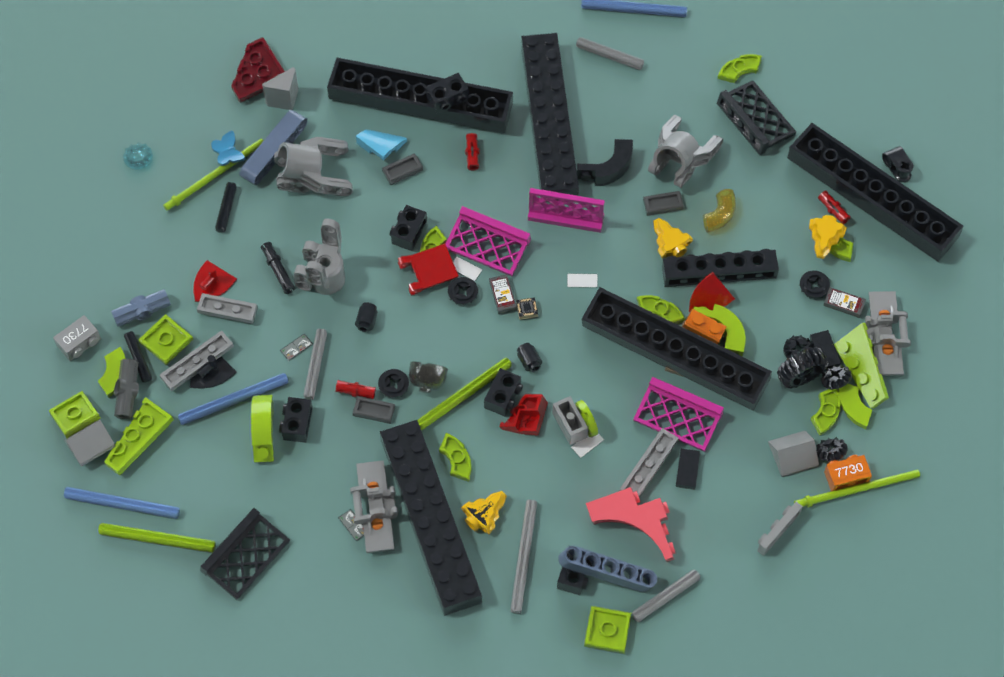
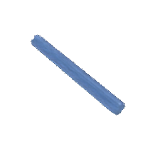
(635, 7)
(232, 399)
(121, 502)

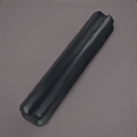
(225, 207)
(138, 356)

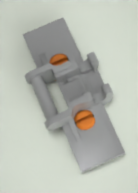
(885, 345)
(381, 505)

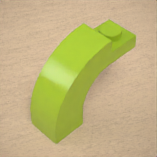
(734, 332)
(261, 428)

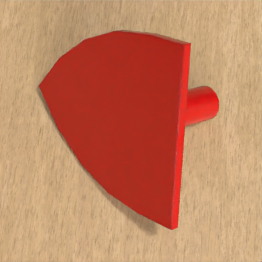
(211, 281)
(710, 292)

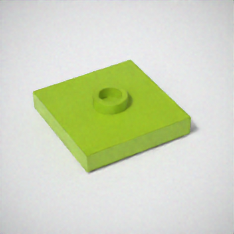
(165, 339)
(74, 414)
(607, 629)

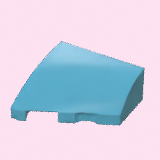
(379, 142)

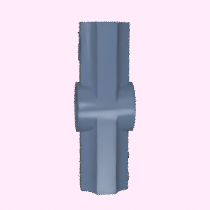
(141, 308)

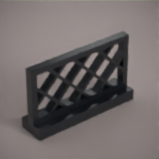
(744, 121)
(232, 541)

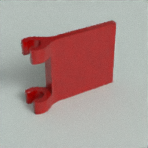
(430, 268)

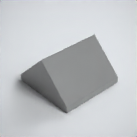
(282, 90)
(90, 442)
(794, 453)

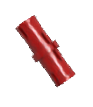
(472, 160)
(826, 199)
(355, 389)

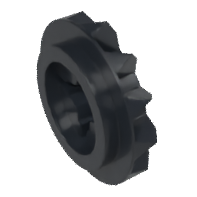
(810, 278)
(464, 284)
(790, 345)
(396, 376)
(830, 380)
(835, 453)

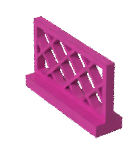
(565, 216)
(497, 229)
(686, 399)

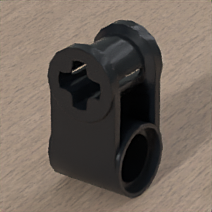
(898, 163)

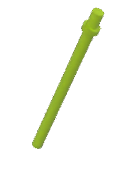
(175, 200)
(808, 501)

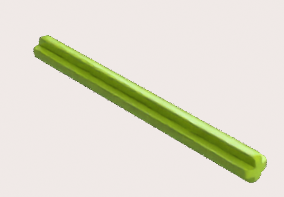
(463, 394)
(156, 537)

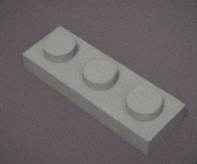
(227, 308)
(779, 528)

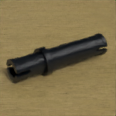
(274, 261)

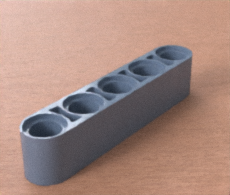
(263, 158)
(598, 568)

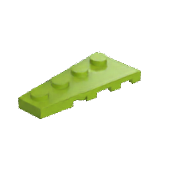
(858, 356)
(143, 430)

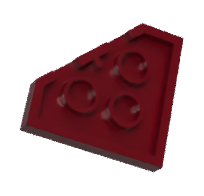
(255, 69)

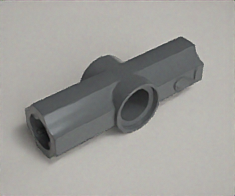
(126, 389)

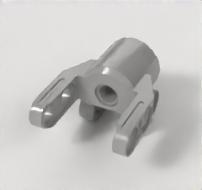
(682, 149)
(304, 167)
(325, 264)

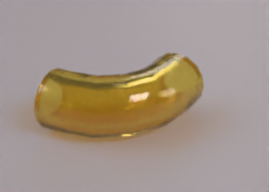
(723, 212)

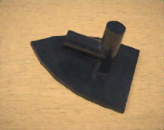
(213, 373)

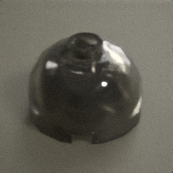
(427, 376)

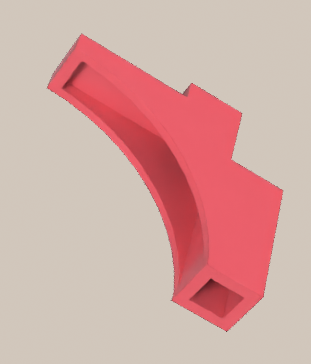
(647, 517)

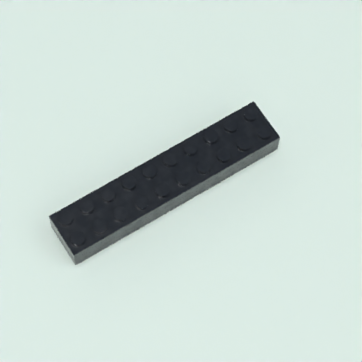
(406, 94)
(549, 114)
(875, 192)
(676, 348)
(431, 518)

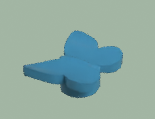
(226, 149)

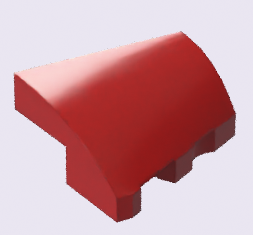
(527, 415)

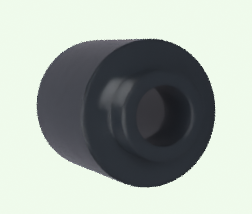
(366, 317)
(529, 357)

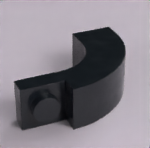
(610, 170)

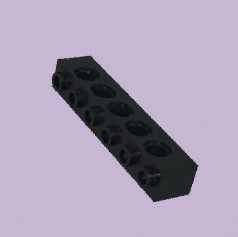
(729, 273)

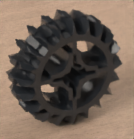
(802, 367)

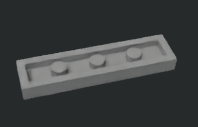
(195, 361)
(650, 462)

